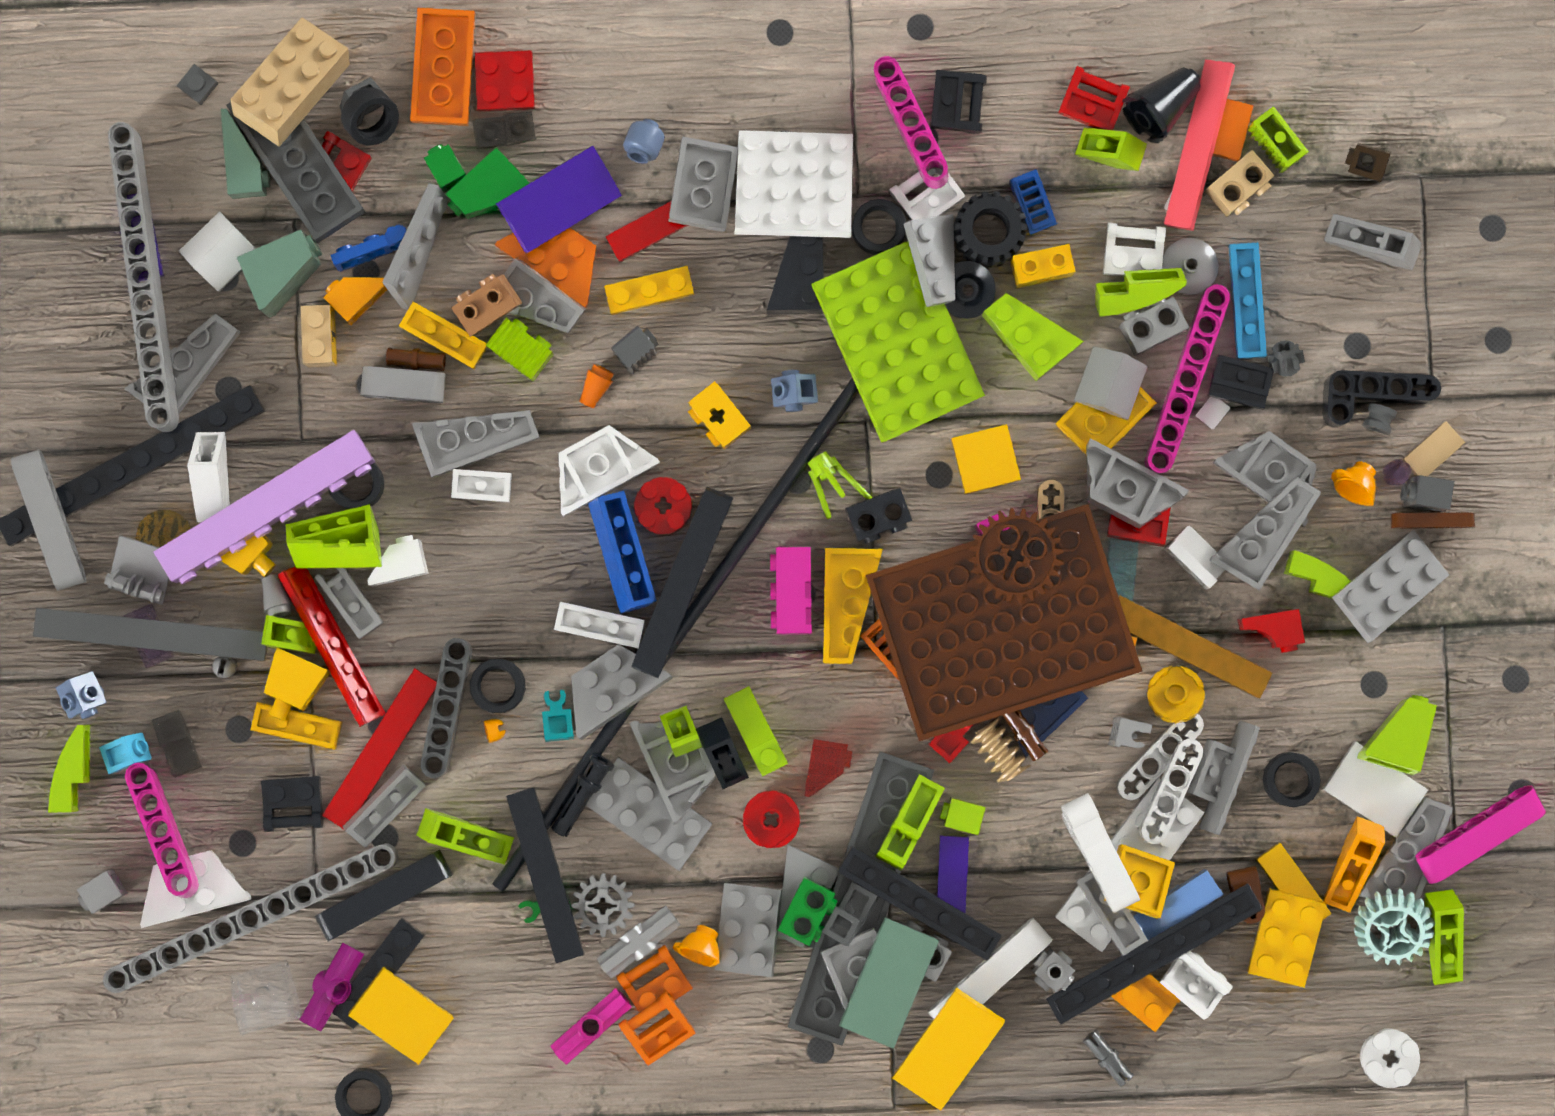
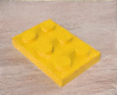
(1286, 937)

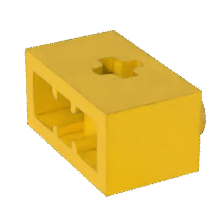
(1042, 266)
(715, 399)

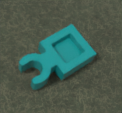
(557, 721)

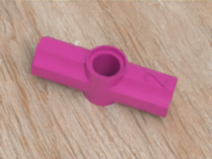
(577, 1039)

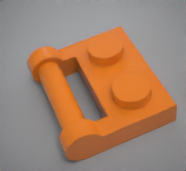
(671, 980)
(662, 1035)

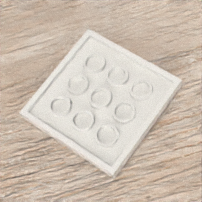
(794, 184)

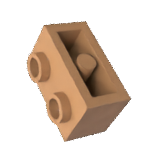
(486, 304)

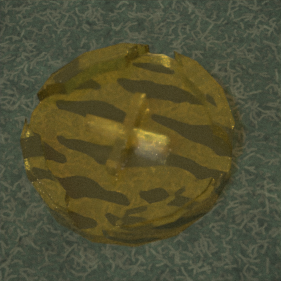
(161, 527)

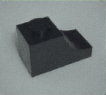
(722, 753)

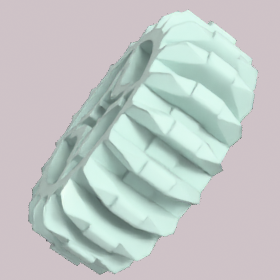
(1399, 941)

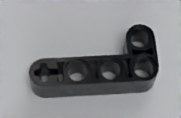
(1382, 391)

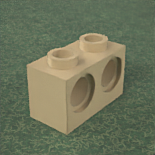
(1236, 179)

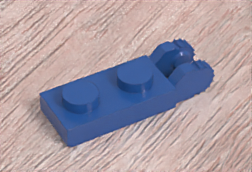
(371, 248)

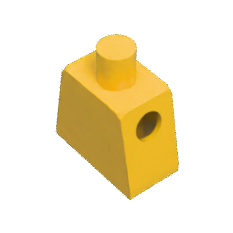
(251, 557)
(292, 683)

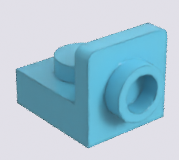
(125, 752)

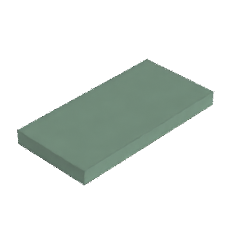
(889, 982)

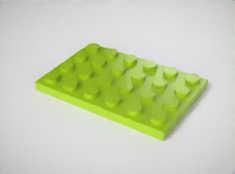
(896, 347)

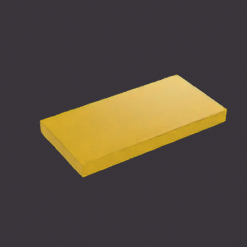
(948, 1049)

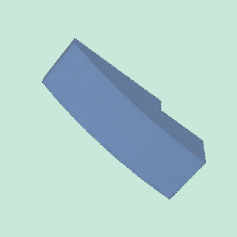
(1181, 903)

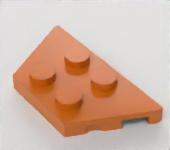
(562, 260)

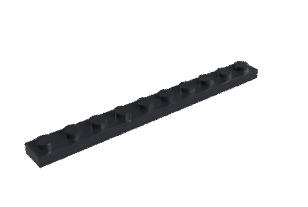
(139, 460)

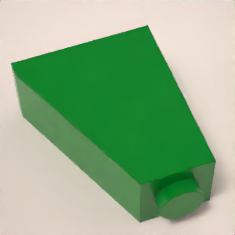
(485, 186)

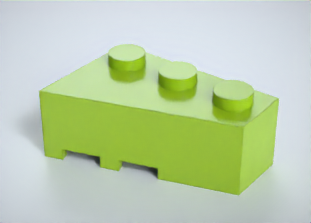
(1029, 335)
(336, 540)

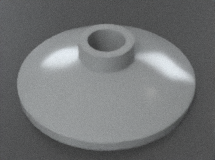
(1204, 257)

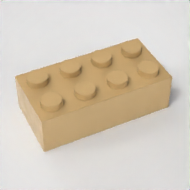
(290, 81)

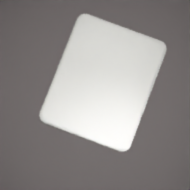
(1212, 412)

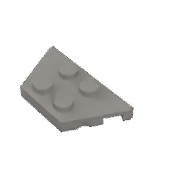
(1267, 466)
(1127, 487)
(609, 688)
(679, 778)

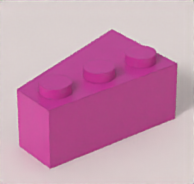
(791, 590)

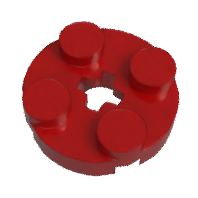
(675, 494)
(769, 835)

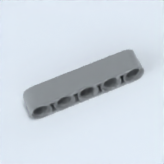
(48, 519)

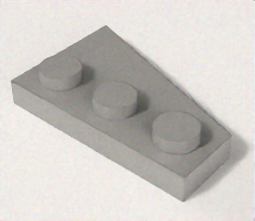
(933, 255)
(542, 299)

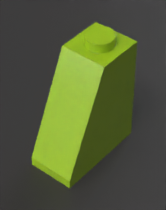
(1402, 737)

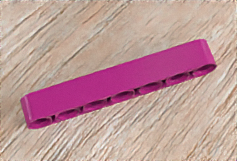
(1194, 367)

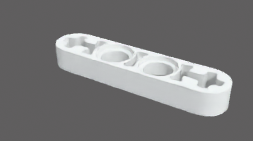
(1156, 752)
(1175, 793)

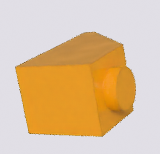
(354, 296)

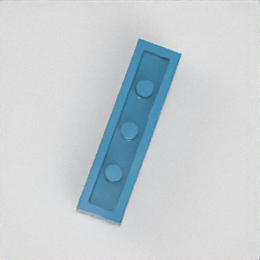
(1247, 301)

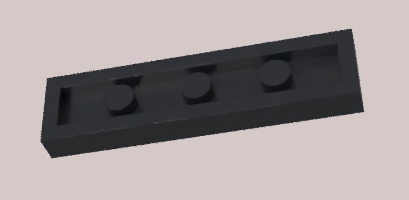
(391, 955)

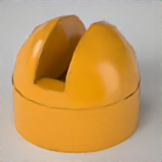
(492, 731)

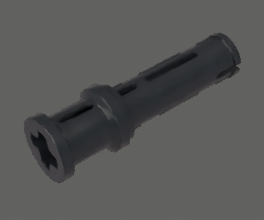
(588, 783)

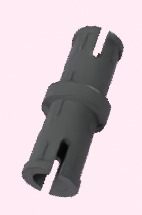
(1108, 1058)

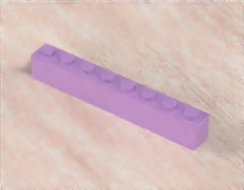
(264, 507)

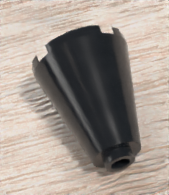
(1161, 103)

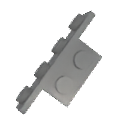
(1221, 774)

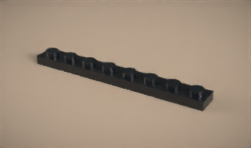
(1154, 954)

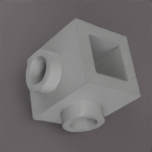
(1045, 962)

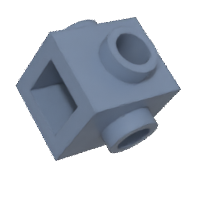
(788, 390)
(81, 696)

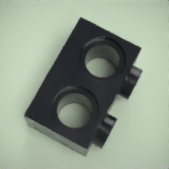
(876, 508)

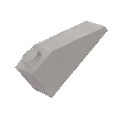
(1374, 241)

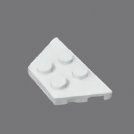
(599, 466)
(215, 890)

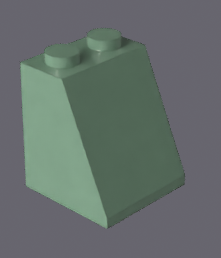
(280, 269)

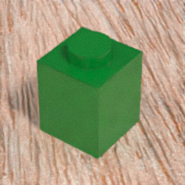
(444, 166)

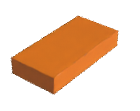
(1233, 130)

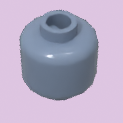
(643, 141)

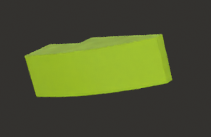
(1138, 290)
(1324, 578)
(71, 769)
(910, 822)

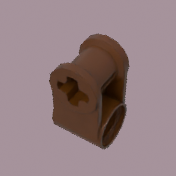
(1244, 876)

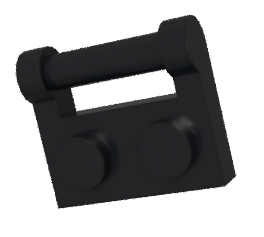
(948, 101)
(292, 793)

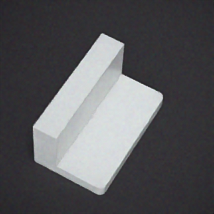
(1194, 556)

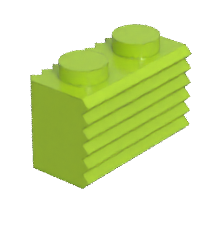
(1277, 140)
(520, 348)

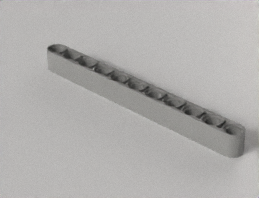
(135, 265)
(238, 923)

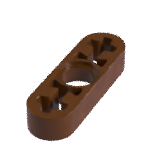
(1432, 520)

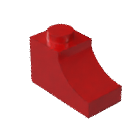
(1280, 628)

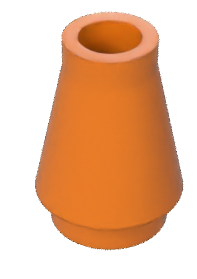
(596, 384)

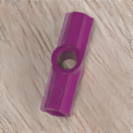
(331, 987)

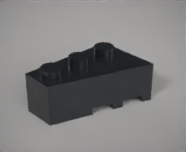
(798, 270)

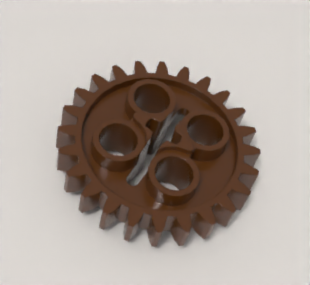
(991, 544)

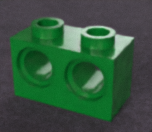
(800, 908)

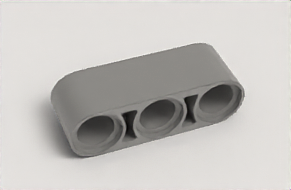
(402, 384)

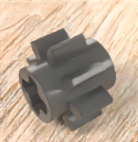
(1286, 358)

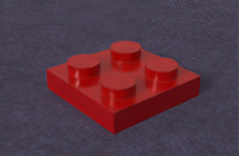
(504, 81)

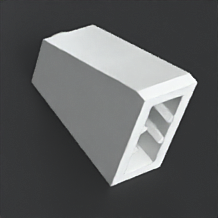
(209, 474)

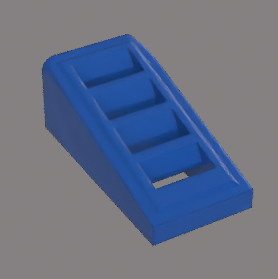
(1043, 199)

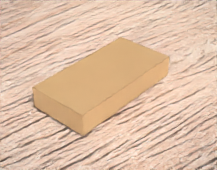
(1434, 450)

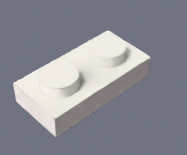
(481, 485)

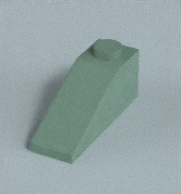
(243, 168)

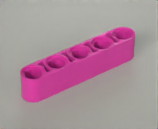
(910, 109)
(1480, 834)
(172, 839)

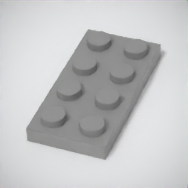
(1390, 586)
(638, 809)

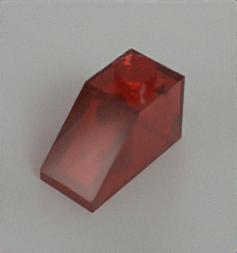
(826, 764)

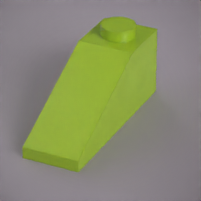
(755, 731)
(464, 836)
(1448, 937)

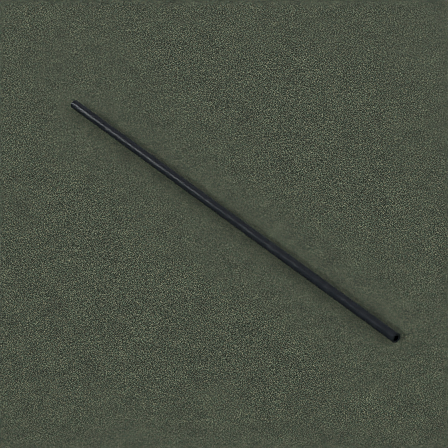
(696, 608)

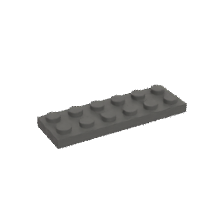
(307, 179)

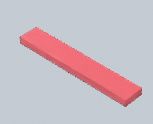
(1199, 145)

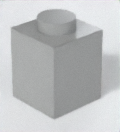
(101, 891)

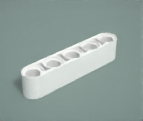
(1001, 965)

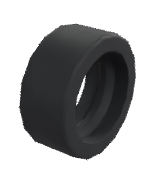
(357, 104)
(876, 205)
(372, 498)
(480, 672)
(1313, 782)
(363, 1074)

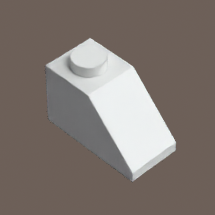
(400, 562)

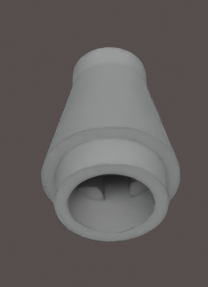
(274, 597)

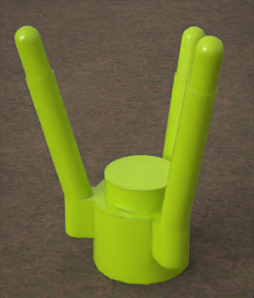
(823, 468)

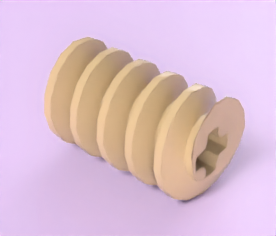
(999, 751)

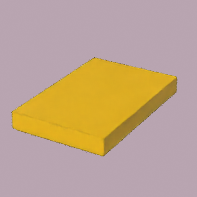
(1085, 422)
(400, 1015)

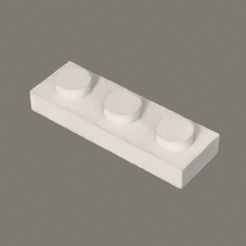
(599, 625)

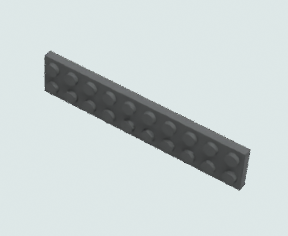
(817, 1003)

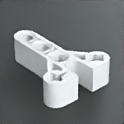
(1094, 843)

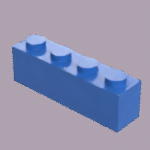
(622, 552)

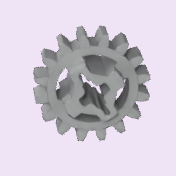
(603, 918)

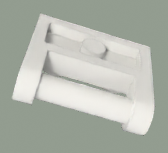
(929, 202)
(1125, 258)

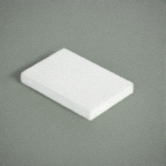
(1375, 791)

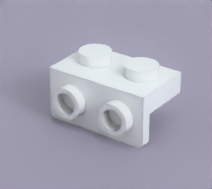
(1196, 984)

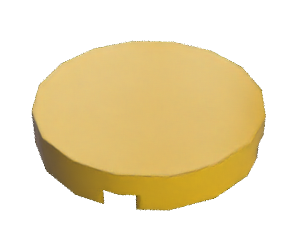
(1176, 694)

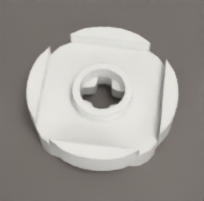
(1375, 1066)

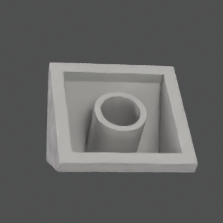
(1111, 382)

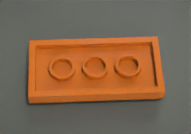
(442, 66)

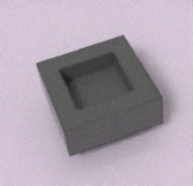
(197, 84)

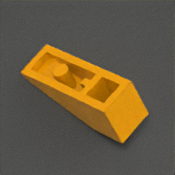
(1354, 863)

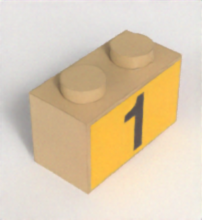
(318, 336)

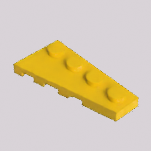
(846, 600)

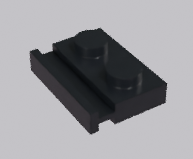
(1240, 382)

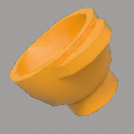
(1356, 483)
(700, 946)

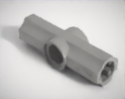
(638, 941)

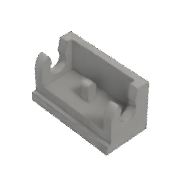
(1123, 732)

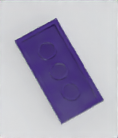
(559, 199)

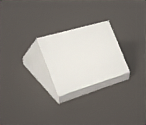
(215, 251)

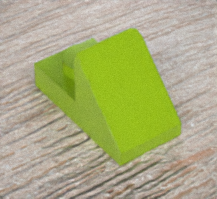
(287, 635)

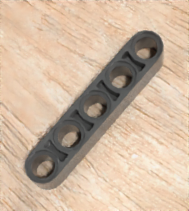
(437, 719)

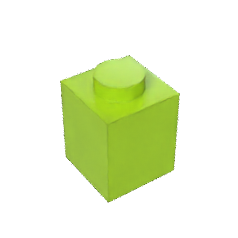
(962, 815)

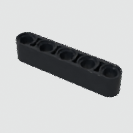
(383, 895)

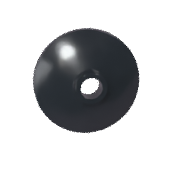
(982, 296)

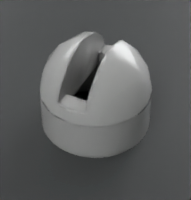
(229, 669)

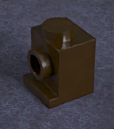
(1376, 169)

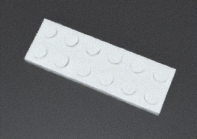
(1078, 912)

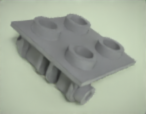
(137, 571)

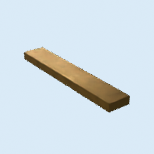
(1195, 649)

